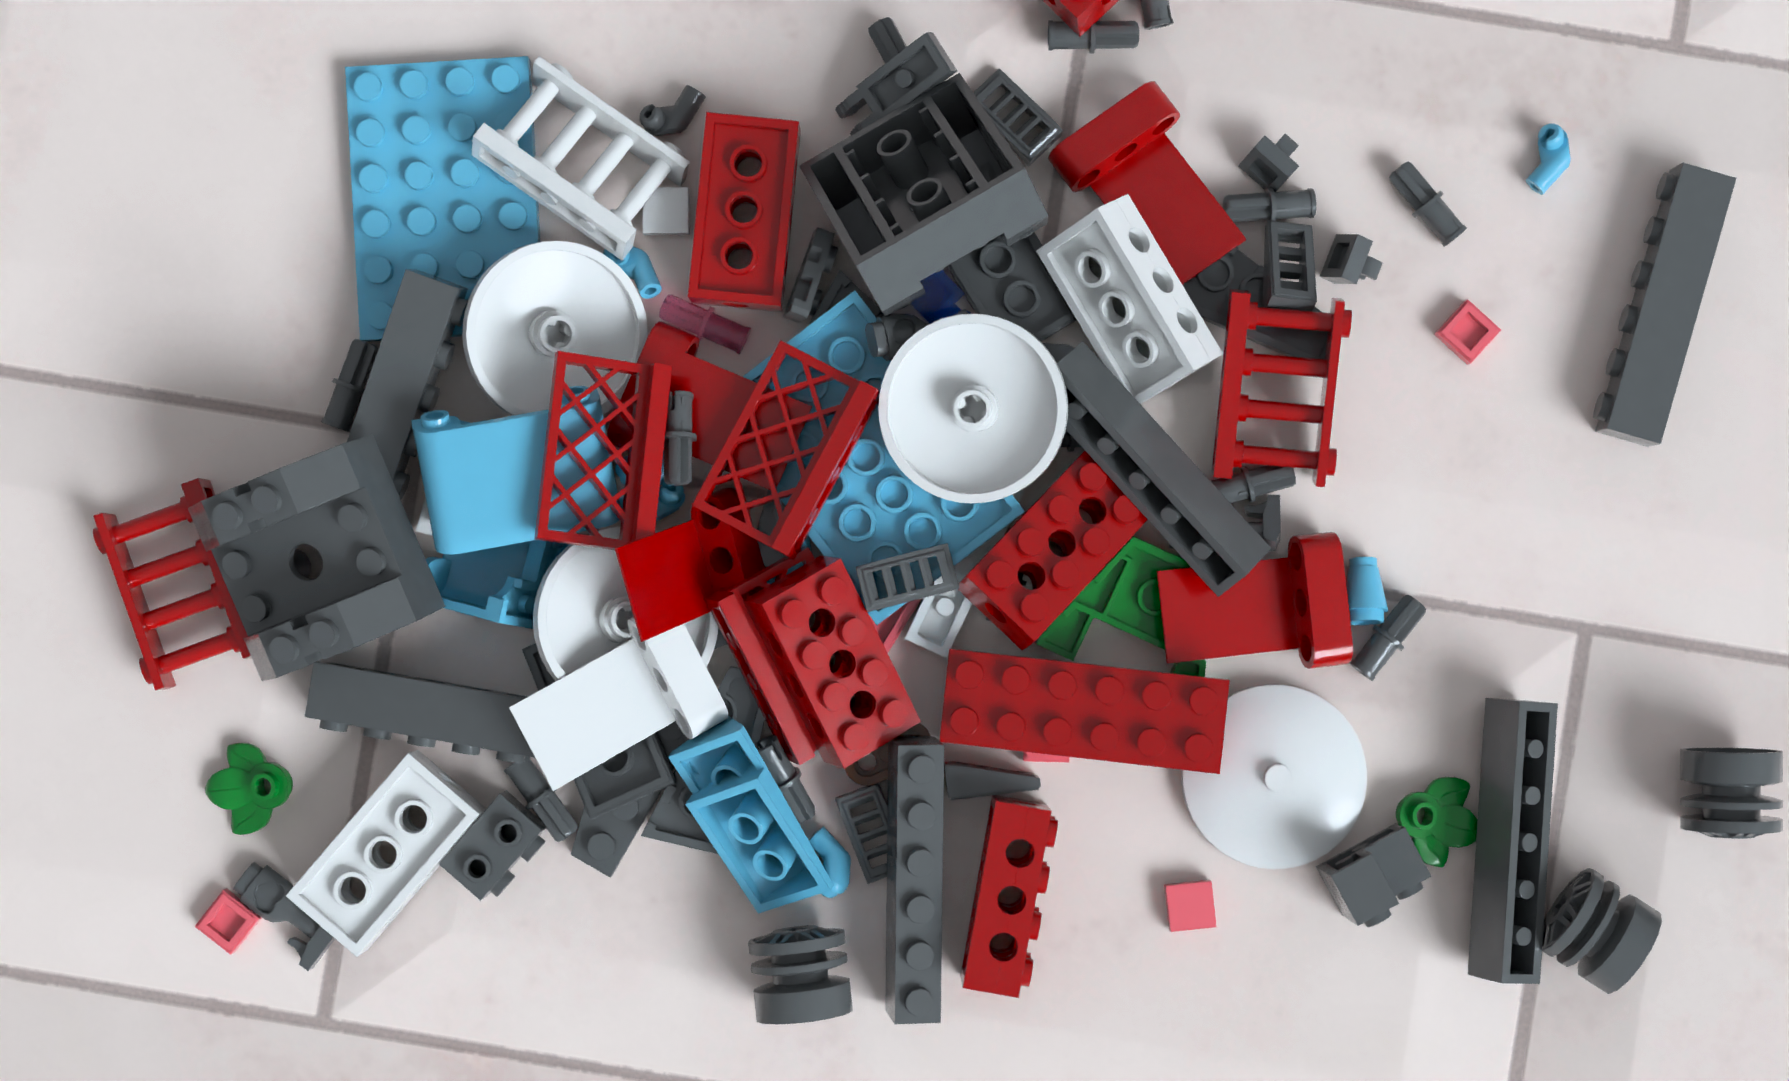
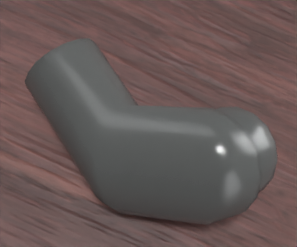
(675, 118)

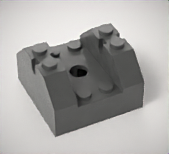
(913, 193)
(370, 555)

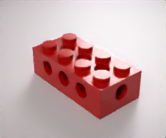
(722, 189)
(1025, 549)
(860, 666)
(1008, 968)

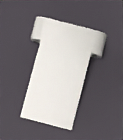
(619, 703)

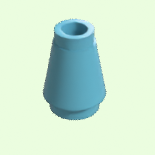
(1365, 592)

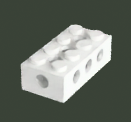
(1129, 299)
(355, 853)

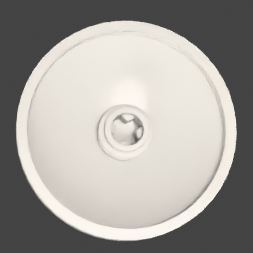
(544, 303)
(973, 408)
(586, 609)
(1284, 782)

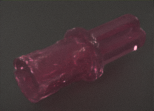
(704, 323)

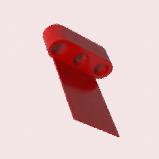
(1131, 155)
(715, 406)
(684, 564)
(1273, 608)

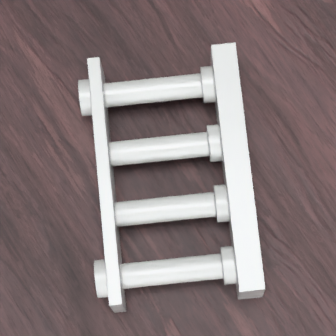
(576, 201)

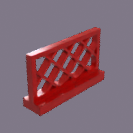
(644, 452)
(824, 467)
(756, 662)

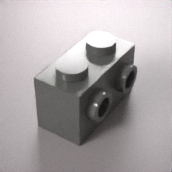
(494, 846)

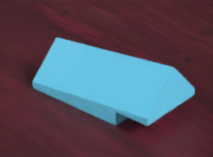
(748, 818)

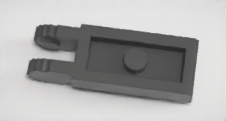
(900, 80)

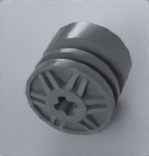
(1731, 791)
(1600, 930)
(800, 975)

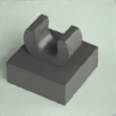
(1270, 162)
(1350, 260)

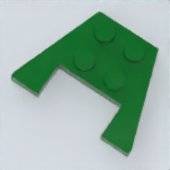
(1121, 596)

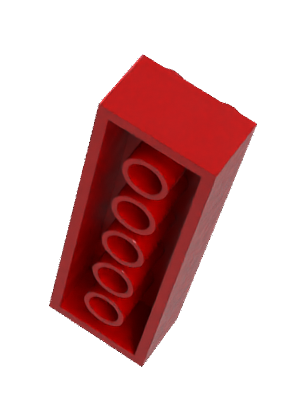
(1084, 710)

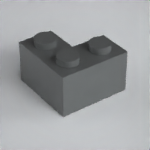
(1372, 874)

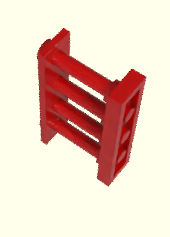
(1242, 361)
(111, 540)

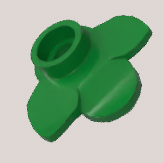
(243, 789)
(1444, 821)

